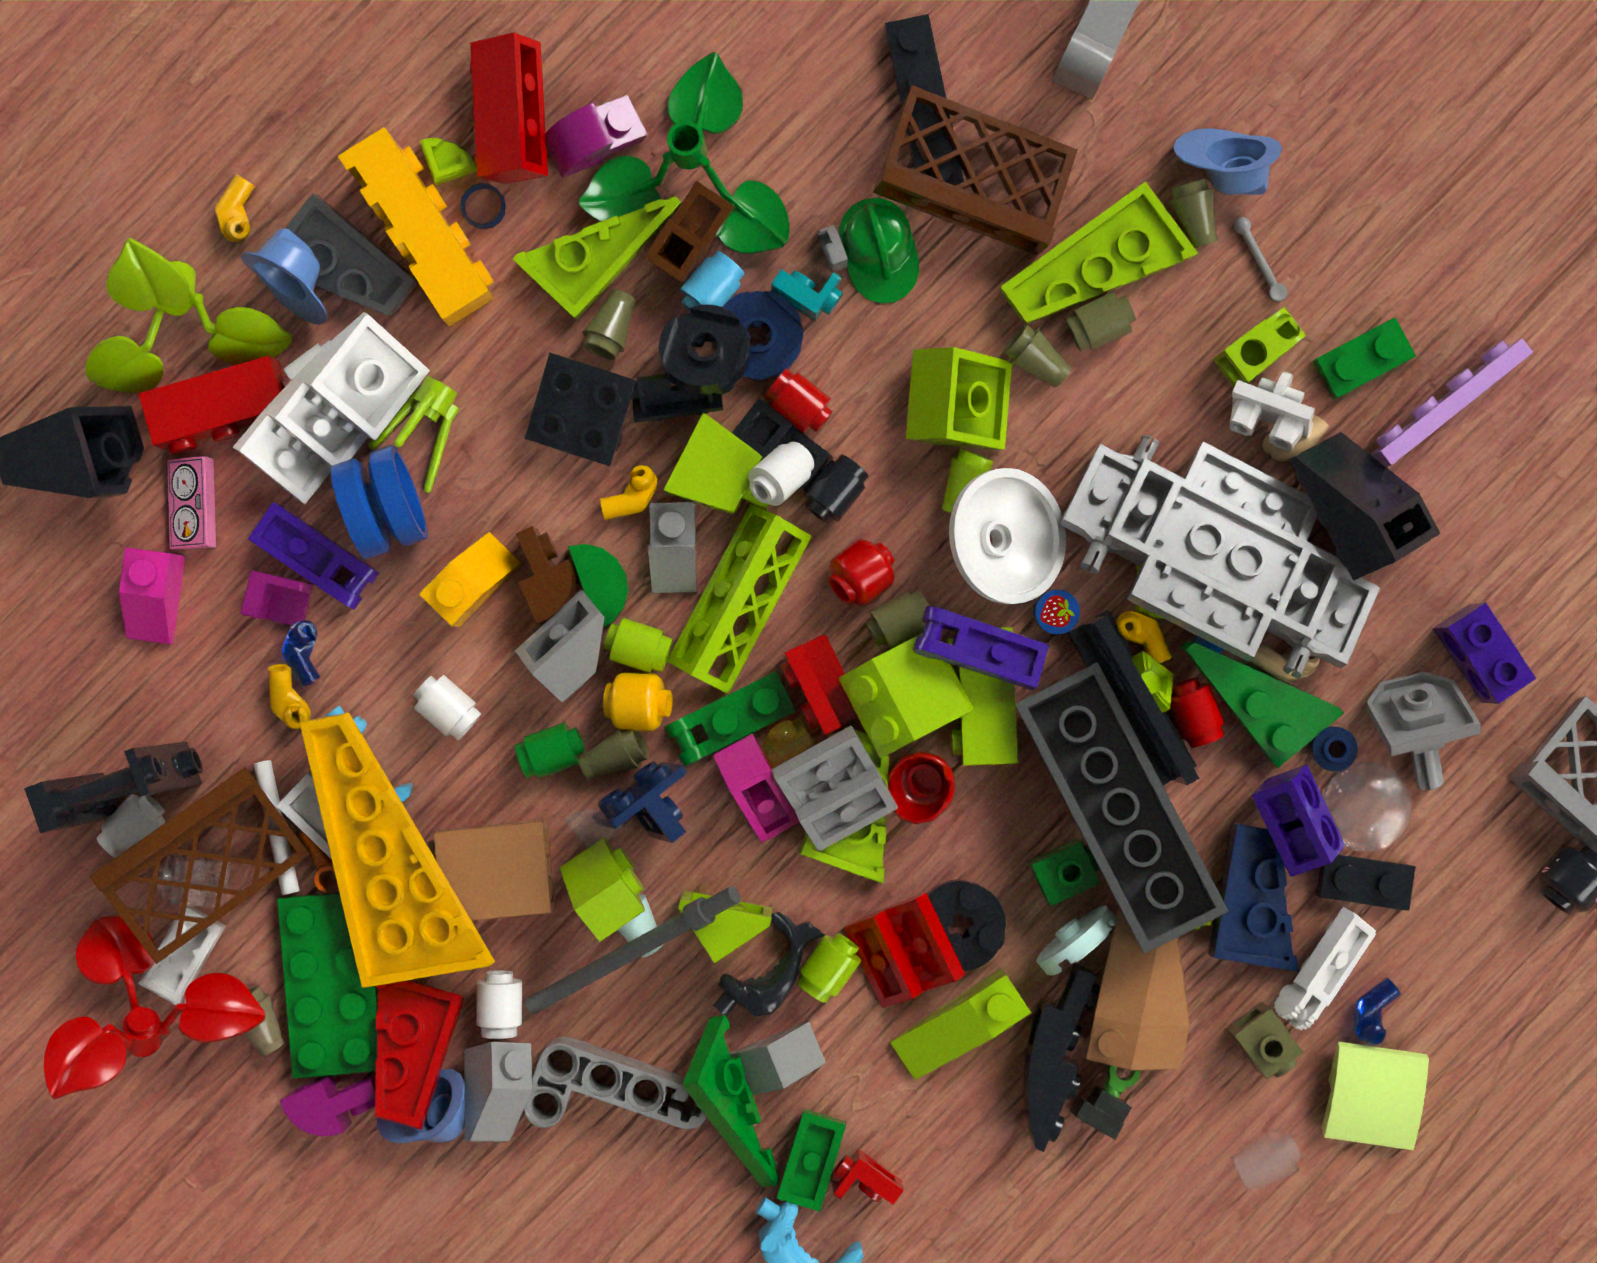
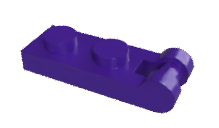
(312, 554)
(982, 648)

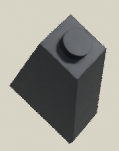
(74, 452)

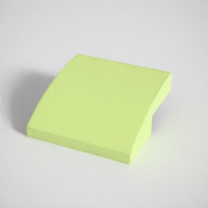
(1375, 1095)

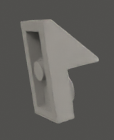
(673, 547)

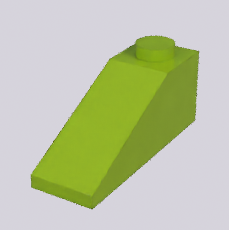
(961, 1024)

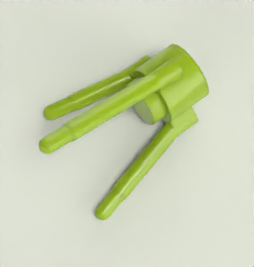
(427, 401)

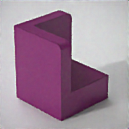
(276, 598)

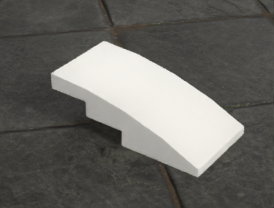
(332, 407)

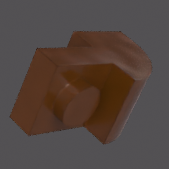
(690, 233)
(550, 585)

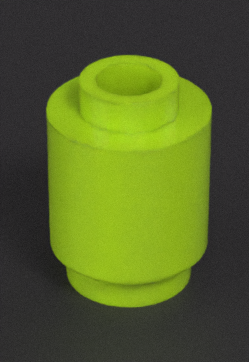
(638, 645)
(829, 967)

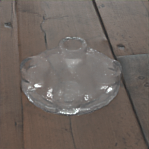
(1368, 806)

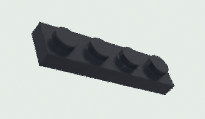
(917, 64)

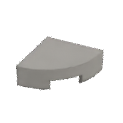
(832, 248)

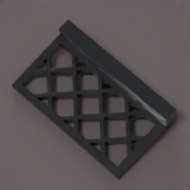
(1102, 643)

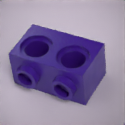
(1484, 653)
(1298, 820)

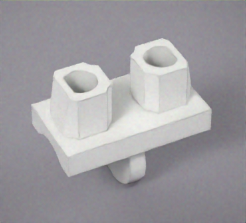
(1273, 404)

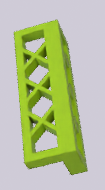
(733, 594)

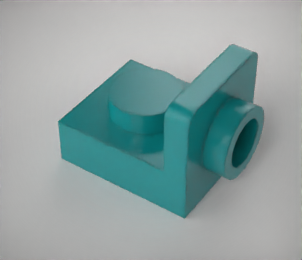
(800, 293)

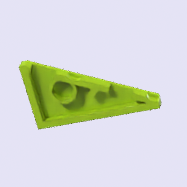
(586, 263)

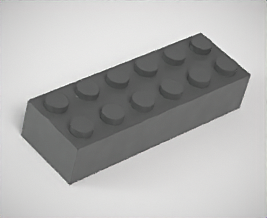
(1121, 808)

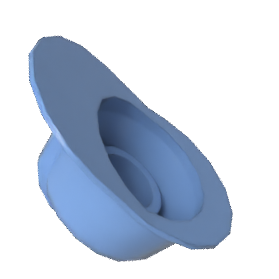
(1231, 159)
(289, 273)
(444, 1118)

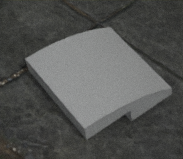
(834, 788)

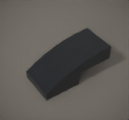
(766, 429)

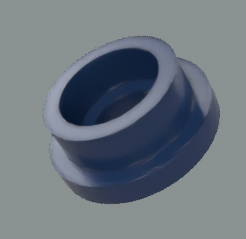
(1321, 744)

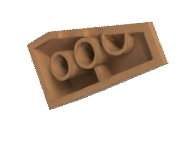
(1140, 1006)

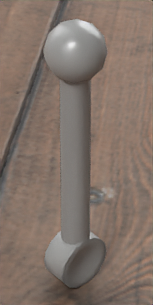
(1277, 291)

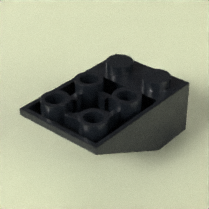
(1363, 505)

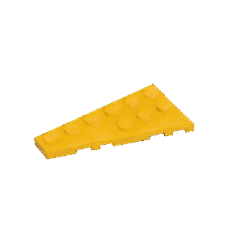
(391, 888)

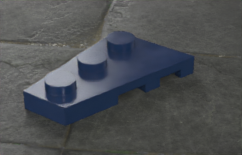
(1254, 894)

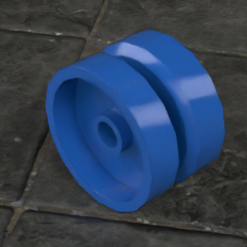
(379, 502)

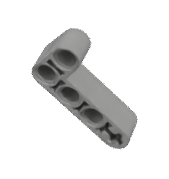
(1094, 45)
(619, 1093)

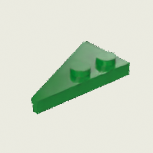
(1270, 711)
(727, 1100)

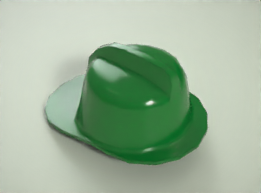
(879, 250)

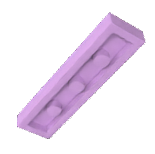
(1463, 390)

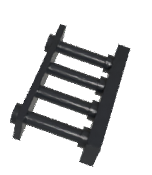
(93, 796)

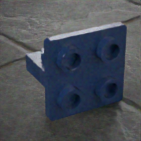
(643, 799)

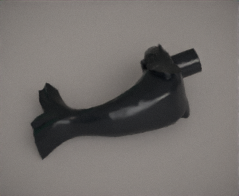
(768, 993)

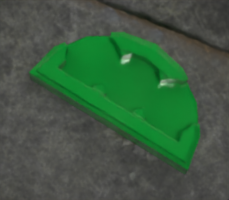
(601, 579)

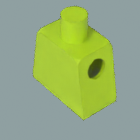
(714, 469)

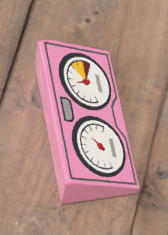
(191, 503)

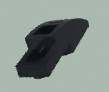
(1047, 1072)

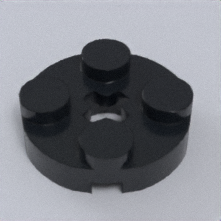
(711, 373)
(988, 926)

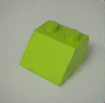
(958, 398)
(904, 697)

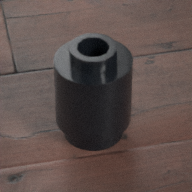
(836, 489)

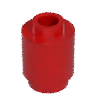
(799, 401)
(1196, 712)

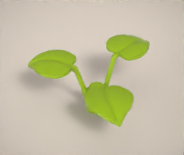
(147, 280)

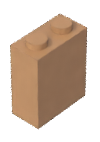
(498, 868)

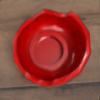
(921, 787)

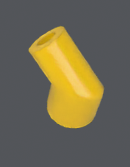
(231, 212)
(635, 496)
(1145, 632)
(284, 699)

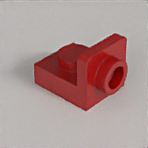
(875, 1179)

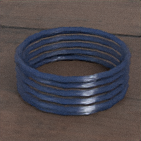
(470, 190)

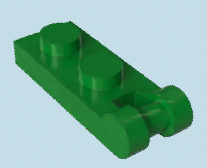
(731, 718)

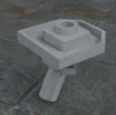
(1420, 716)

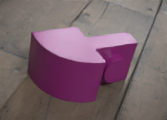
(593, 133)
(323, 1108)

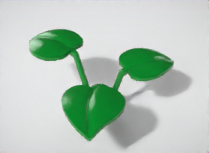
(700, 101)

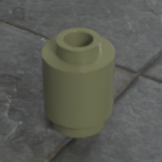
(1101, 322)
(898, 619)

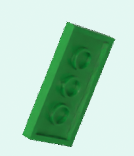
(326, 1006)

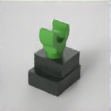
(1104, 1108)

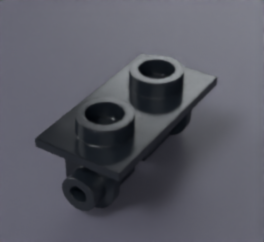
(657, 400)

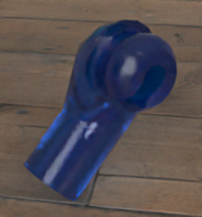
(1369, 1011)

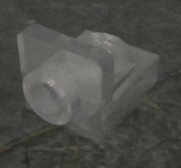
(204, 873)

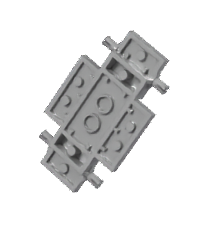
(1221, 553)

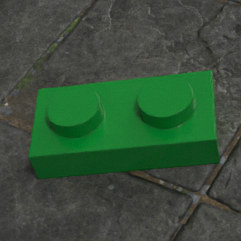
(1364, 358)
(811, 1160)

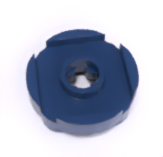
(784, 334)

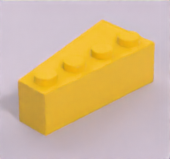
(418, 226)

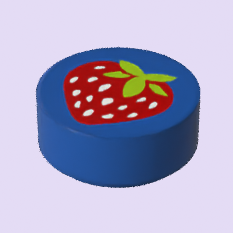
(1056, 612)

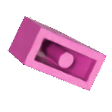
(150, 594)
(755, 788)

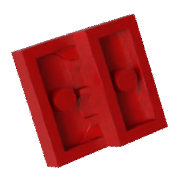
(904, 950)

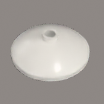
(1024, 531)

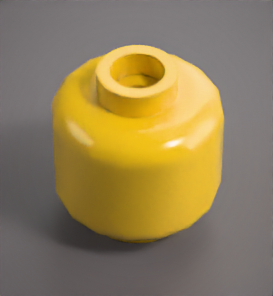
(637, 701)

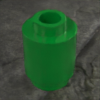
(550, 750)

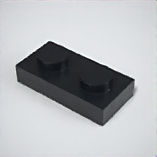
(1367, 882)

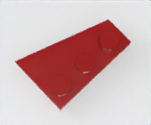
(412, 1043)

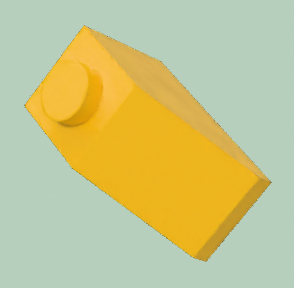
(470, 579)

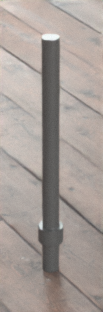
(694, 916)

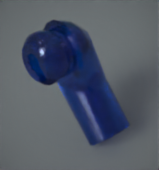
(297, 652)

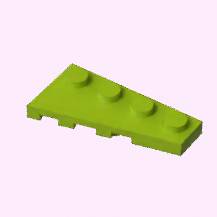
(1105, 254)

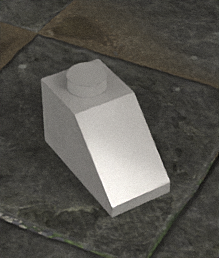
(565, 647)
(495, 1089)

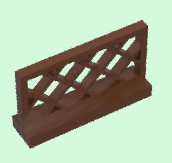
(962, 206)
(175, 833)

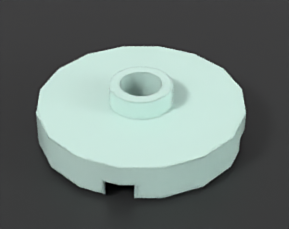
(1076, 939)

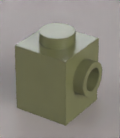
(1265, 1041)

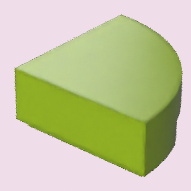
(446, 160)
(1157, 679)

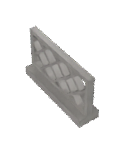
(1551, 790)

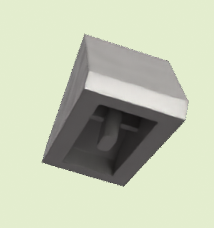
(780, 1058)

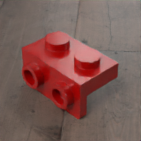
(817, 671)

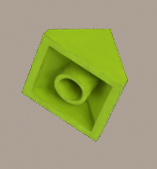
(730, 927)

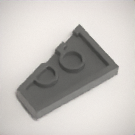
(350, 260)

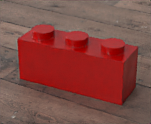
(508, 108)
(210, 404)

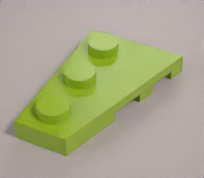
(863, 849)

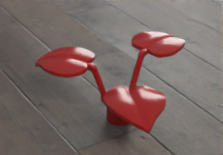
(87, 1057)

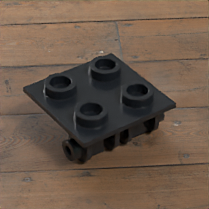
(580, 409)

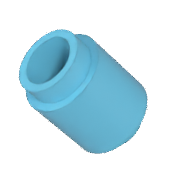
(712, 282)

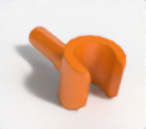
(320, 861)

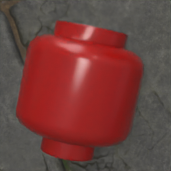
(861, 572)

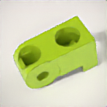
(1259, 347)

